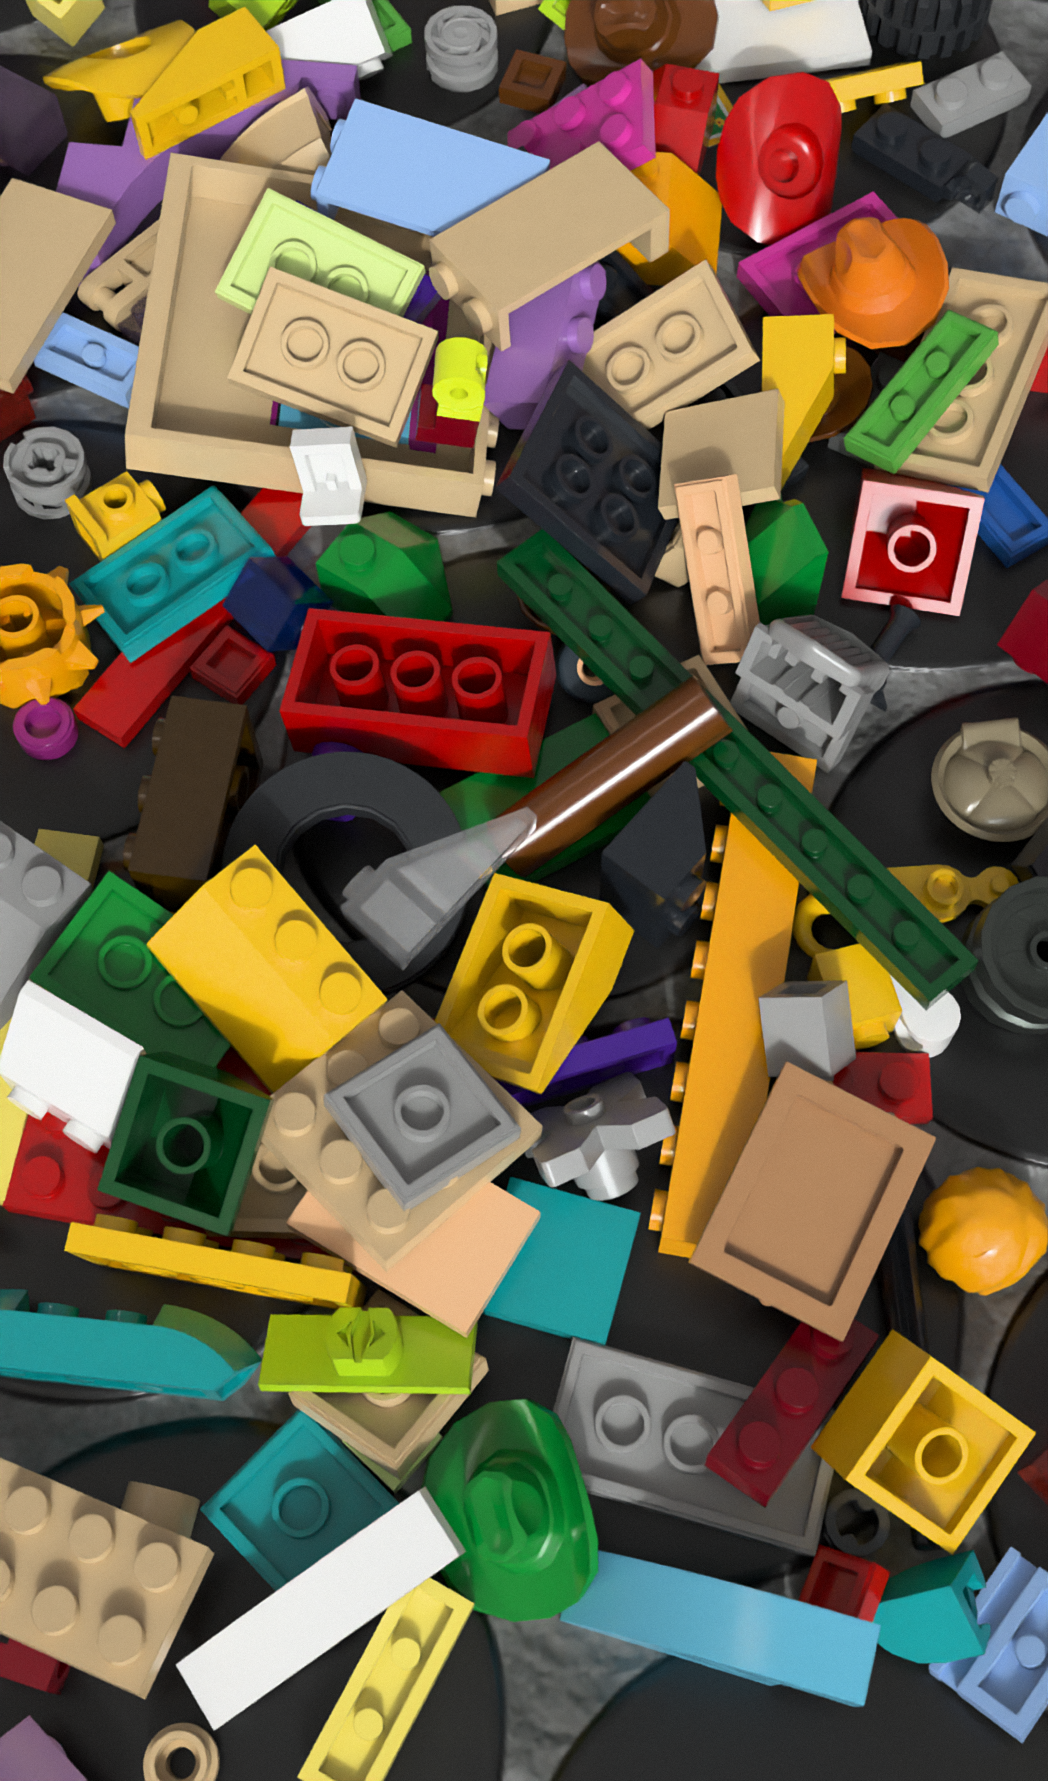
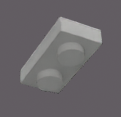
(970, 95)

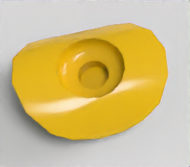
(123, 70)

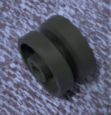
(1010, 976)

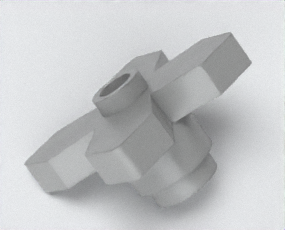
(599, 1136)

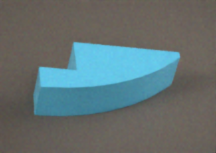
(729, 1627)

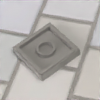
(421, 1117)

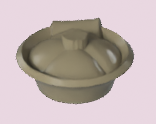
(993, 780)

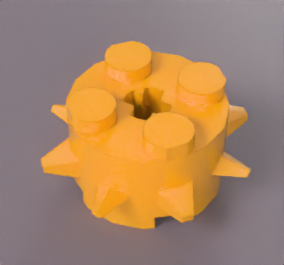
(42, 636)

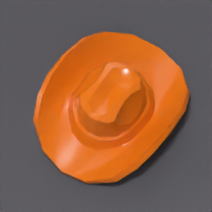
(878, 280)

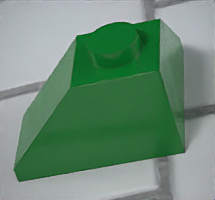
(785, 559)
(386, 570)

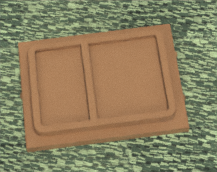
(813, 1201)

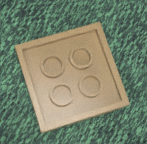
(332, 1167)

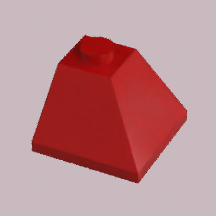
(684, 112)
(911, 542)

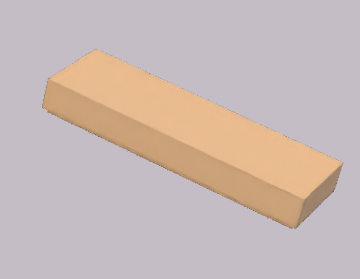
(718, 566)

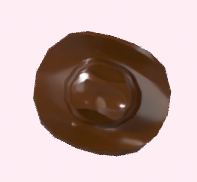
(616, 33)

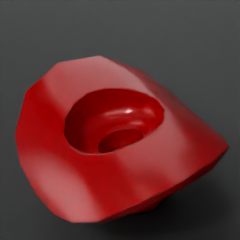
(780, 156)

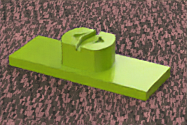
(366, 1354)

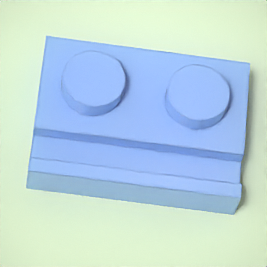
(1012, 1675)

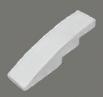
(320, 1607)

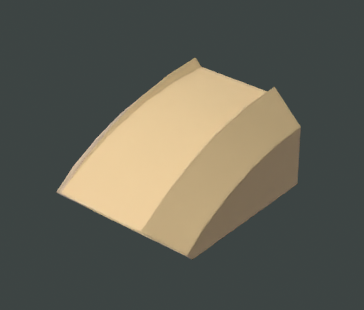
(287, 137)

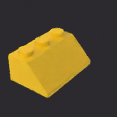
(265, 969)

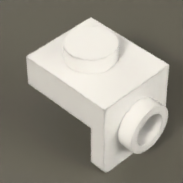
(329, 475)

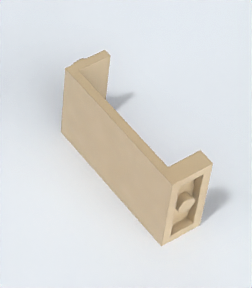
(544, 237)

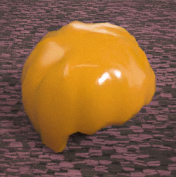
(983, 1229)

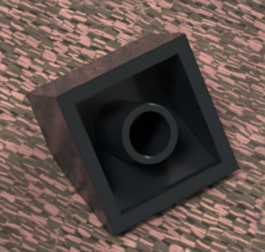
(658, 862)

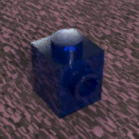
(274, 601)

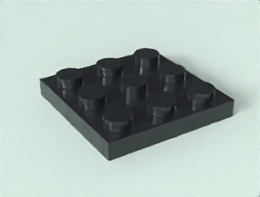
(592, 482)

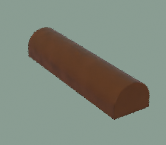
(617, 772)

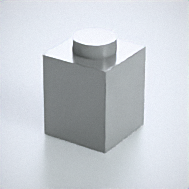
(808, 1027)

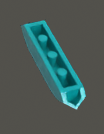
(174, 1356)

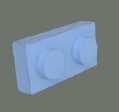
(90, 359)

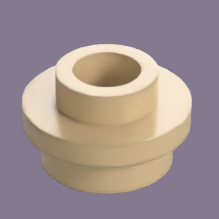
(170, 1739)

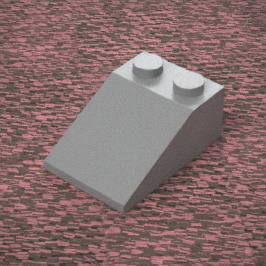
(35, 908)

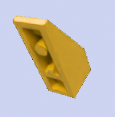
(208, 81)
(801, 363)

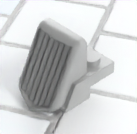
(808, 685)

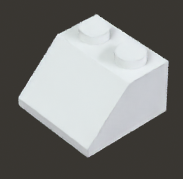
(67, 1066)

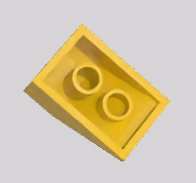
(532, 978)

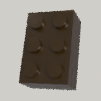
(198, 784)

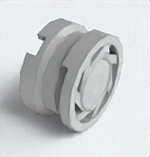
(460, 50)
(46, 471)

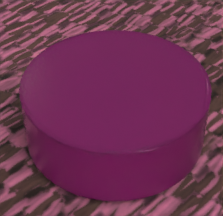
(46, 730)

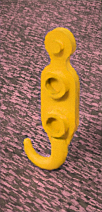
(936, 886)

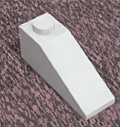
(336, 34)

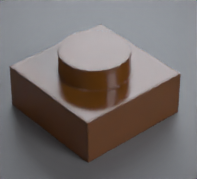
(532, 82)

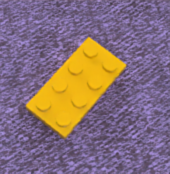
(194, 1259)

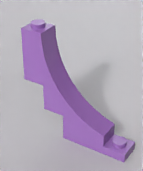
(133, 186)

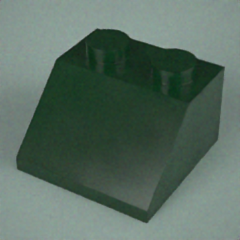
(186, 1141)

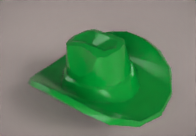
(518, 1510)

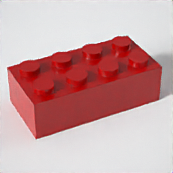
(421, 691)

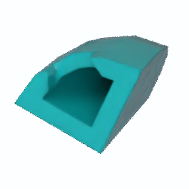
(932, 1611)

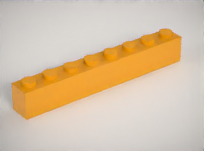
(727, 1065)

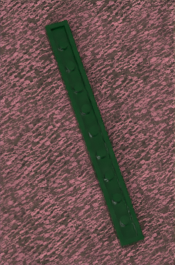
(745, 777)

